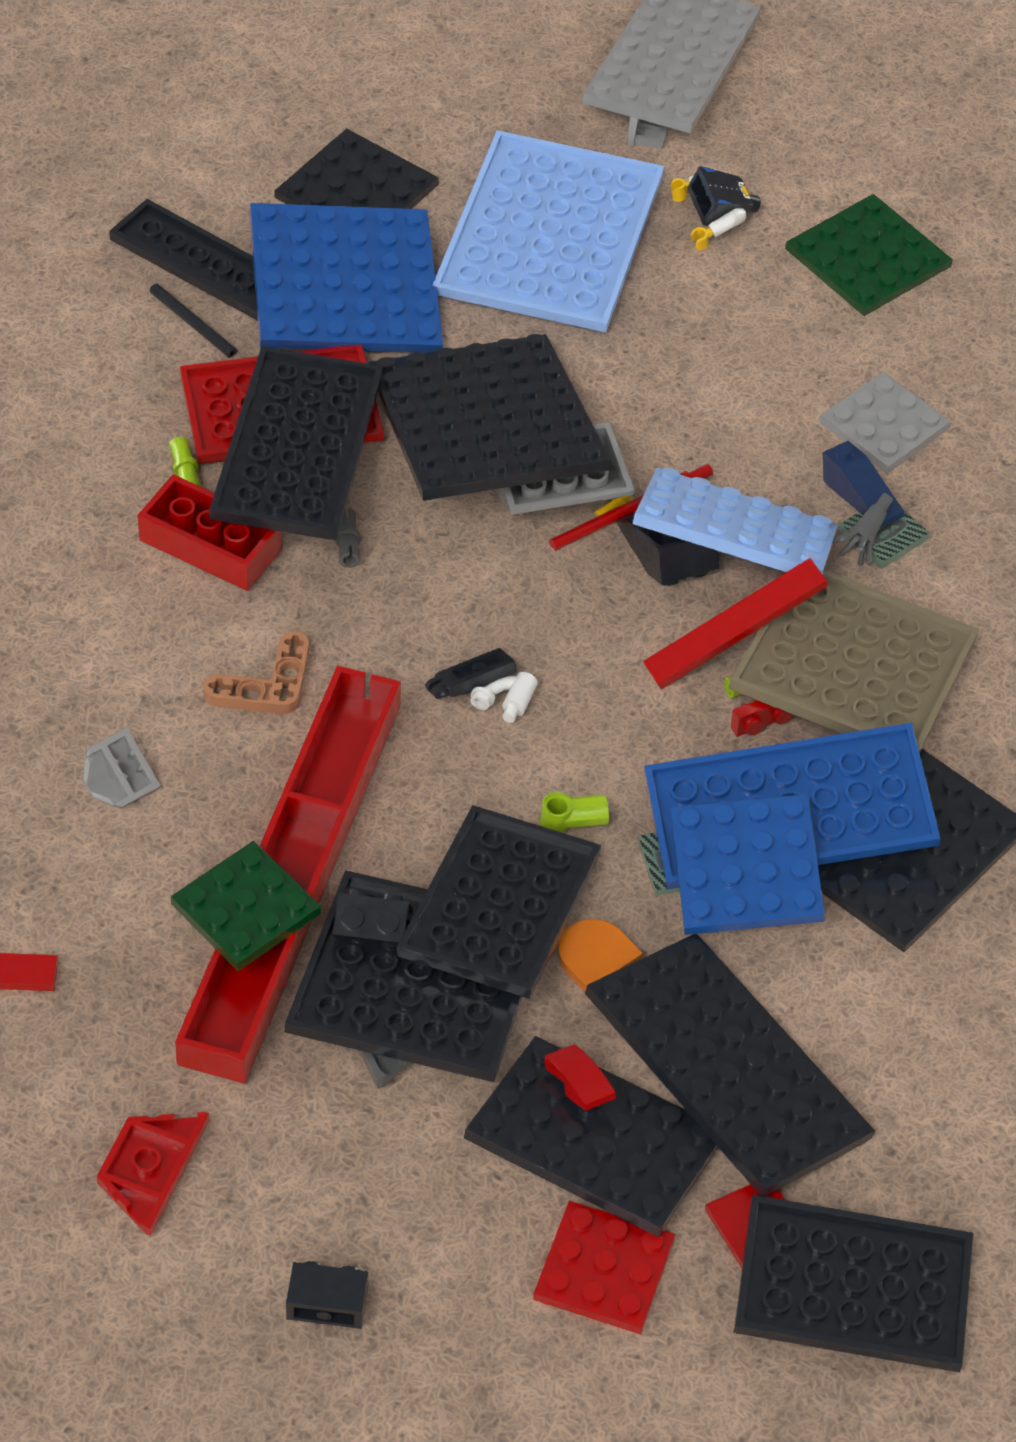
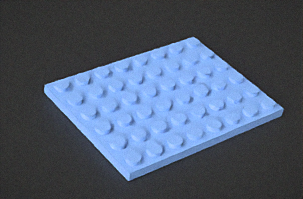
(549, 231)

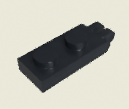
(471, 674)

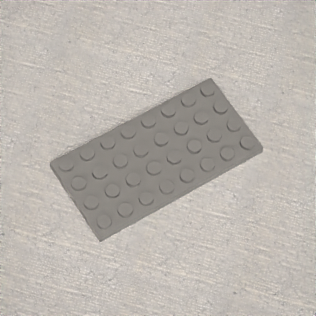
(671, 60)

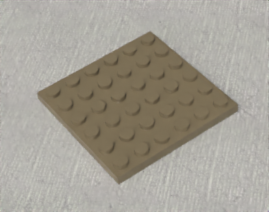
(856, 660)

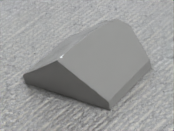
(118, 771)

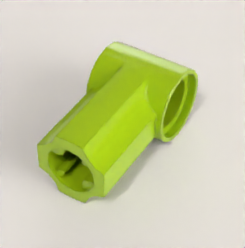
(563, 812)

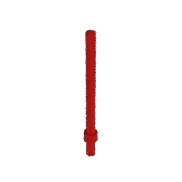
(611, 516)

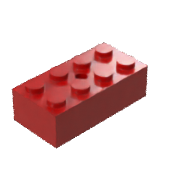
(180, 526)

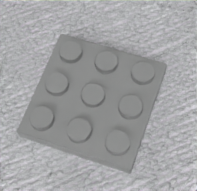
(885, 422)

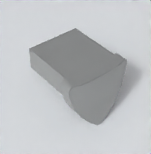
(646, 133)

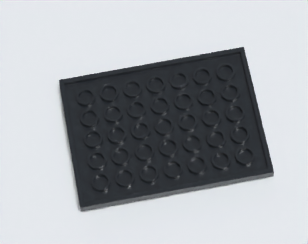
(488, 417)

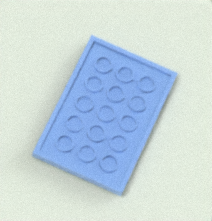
(733, 522)

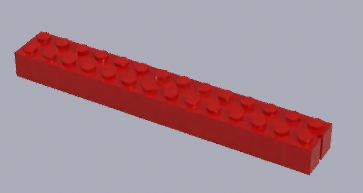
(305, 840)

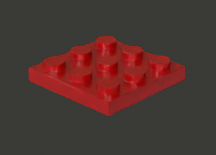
(603, 1268)

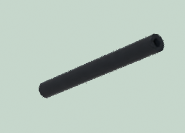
(193, 320)

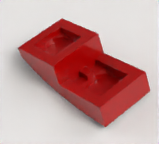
(582, 1077)

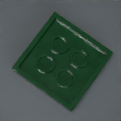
(245, 905)

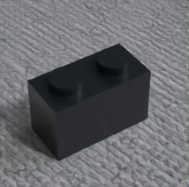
(327, 1294)

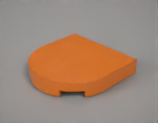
(594, 950)

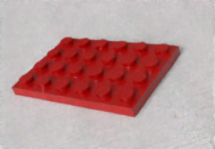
(217, 392)

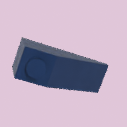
(857, 480)

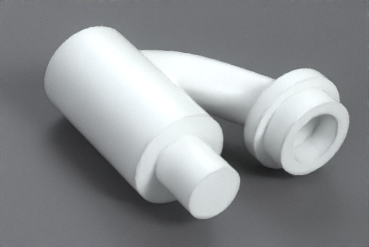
(519, 695)

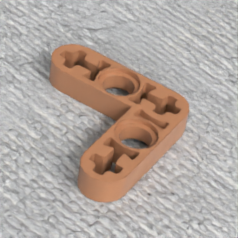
(269, 690)

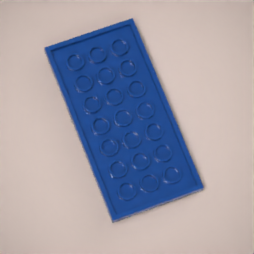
(860, 785)

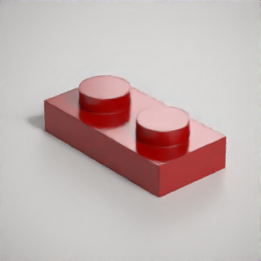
(754, 716)

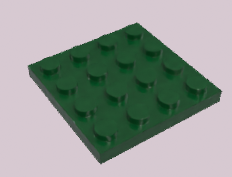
(868, 254)

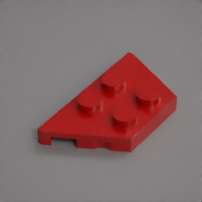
(149, 1163)

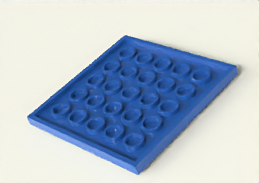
(344, 278)

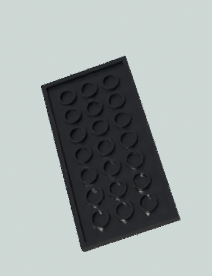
(297, 443)
(729, 1064)

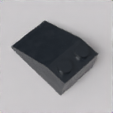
(665, 556)

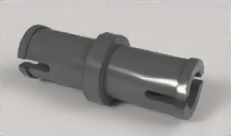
(348, 540)

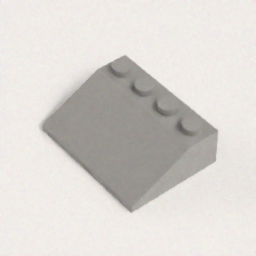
(573, 489)

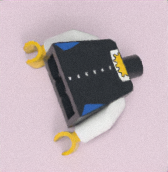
(719, 200)

